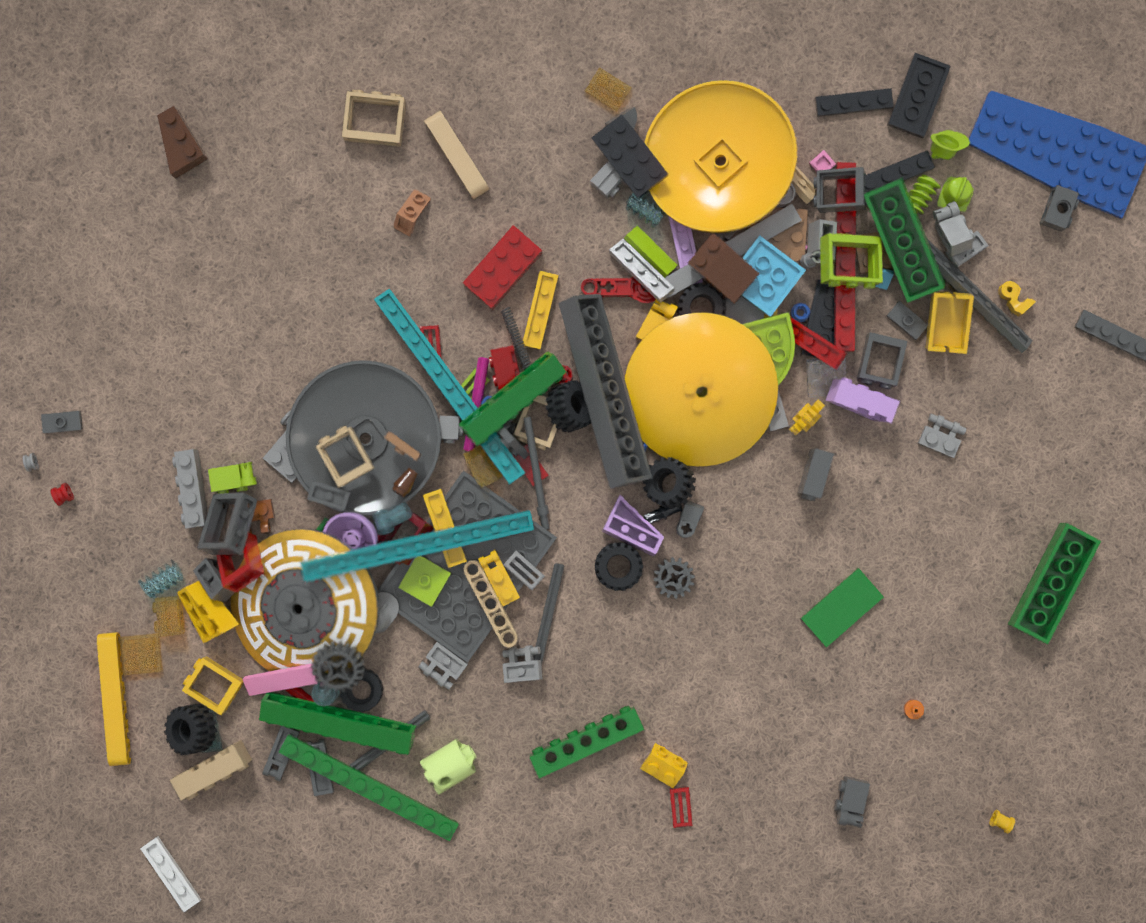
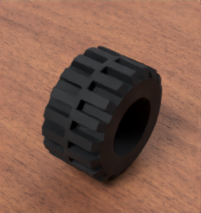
(703, 291)
(568, 407)
(682, 488)
(606, 578)
(190, 729)

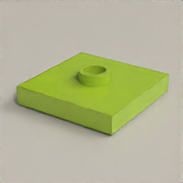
(424, 580)

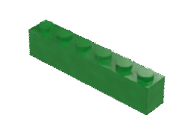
(512, 398)

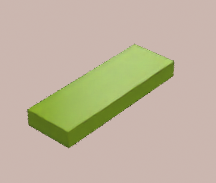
(650, 251)

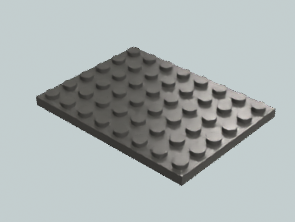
(457, 615)

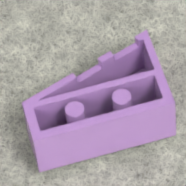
(862, 401)

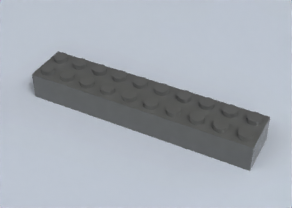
(605, 390)

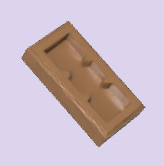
(402, 447)

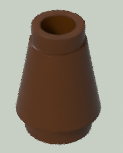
(404, 483)

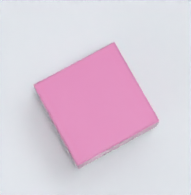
(822, 162)

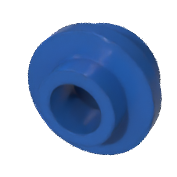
(802, 306)

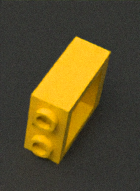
(237, 683)

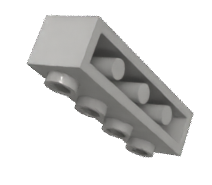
(191, 488)

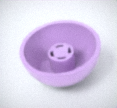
(352, 529)

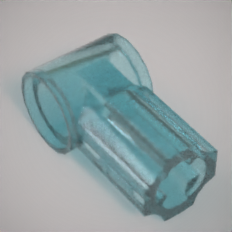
(387, 519)

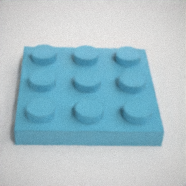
(776, 276)

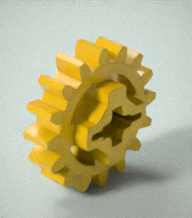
(806, 417)

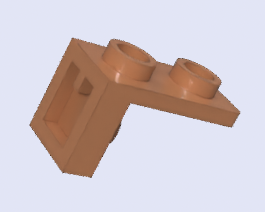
(410, 211)

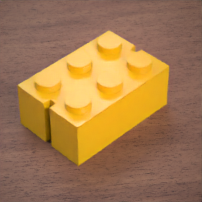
(949, 322)

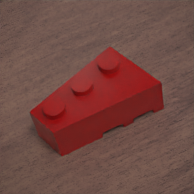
(504, 364)

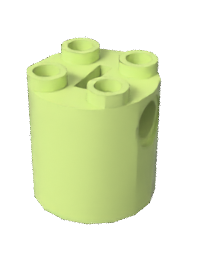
(449, 765)

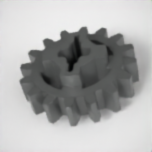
(678, 586)

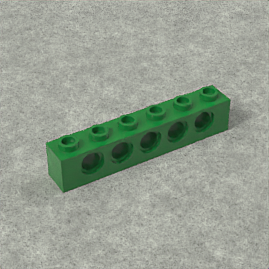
(544, 767)

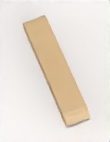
(456, 154)
(491, 613)

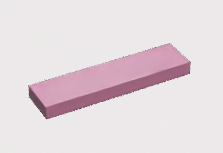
(279, 680)

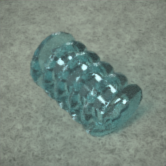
(645, 209)
(162, 580)

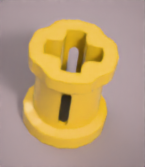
(1002, 821)

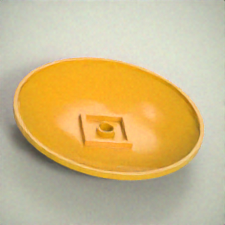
(729, 123)
(692, 354)

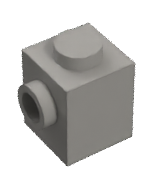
(450, 429)

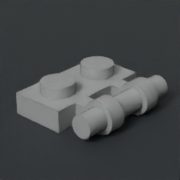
(939, 441)
(447, 661)
(522, 671)

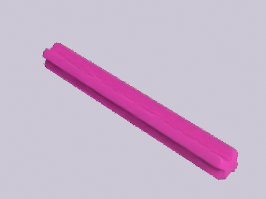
(478, 392)

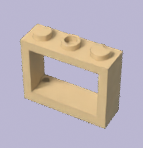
(371, 137)

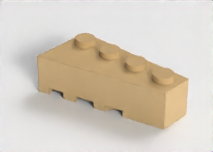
(211, 770)

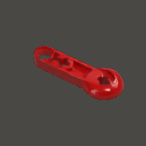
(622, 288)

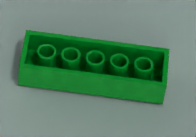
(904, 240)
(1054, 582)

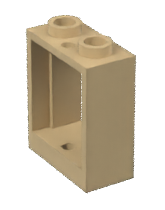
(522, 436)
(354, 474)

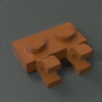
(262, 513)

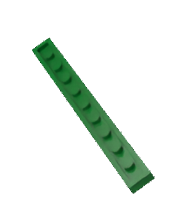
(368, 787)

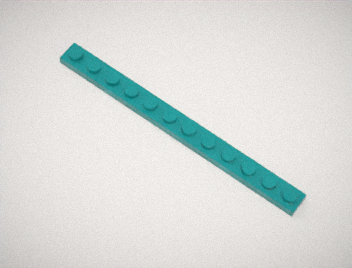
(445, 380)
(416, 545)

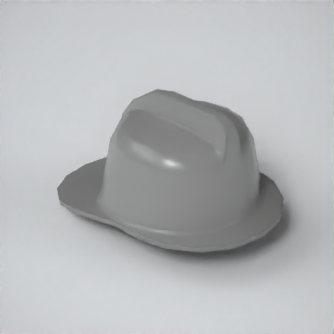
(388, 610)

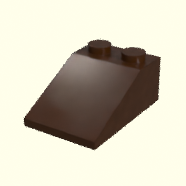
(723, 268)

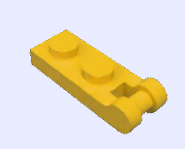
(499, 578)

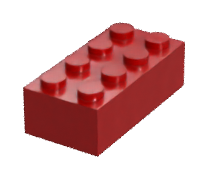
(502, 267)

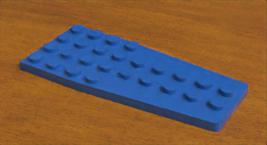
(1060, 151)

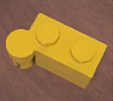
(655, 317)

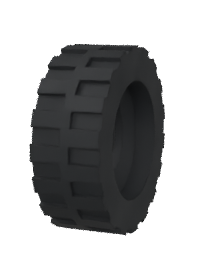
(368, 703)

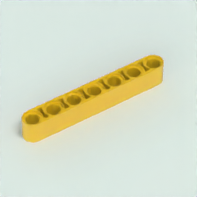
(113, 699)

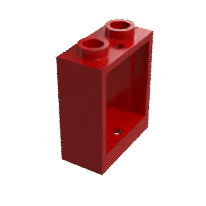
(247, 573)

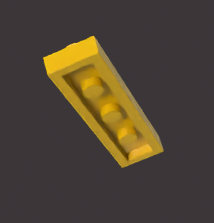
(540, 310)
(442, 520)

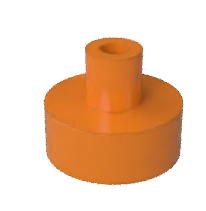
(909, 709)

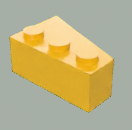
(207, 615)

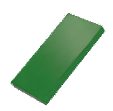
(842, 607)

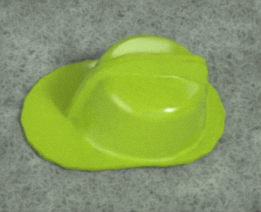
(947, 144)
(956, 190)

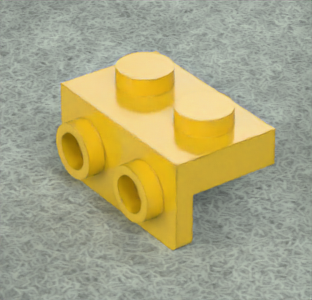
(664, 765)

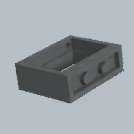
(237, 528)

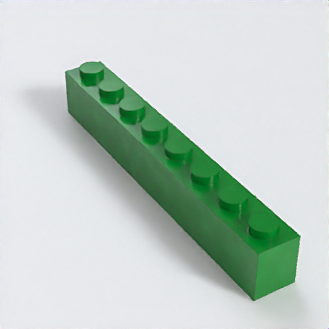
(337, 723)

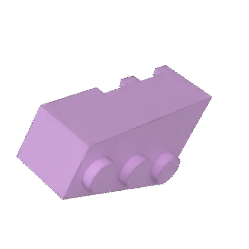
(630, 527)

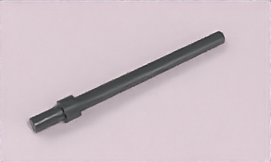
(542, 509)

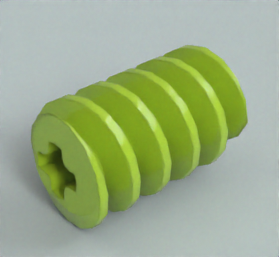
(921, 191)

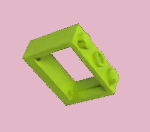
(874, 249)

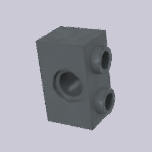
(1068, 200)

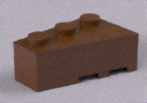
(179, 143)

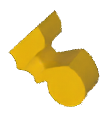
(1010, 292)

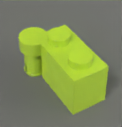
(232, 477)

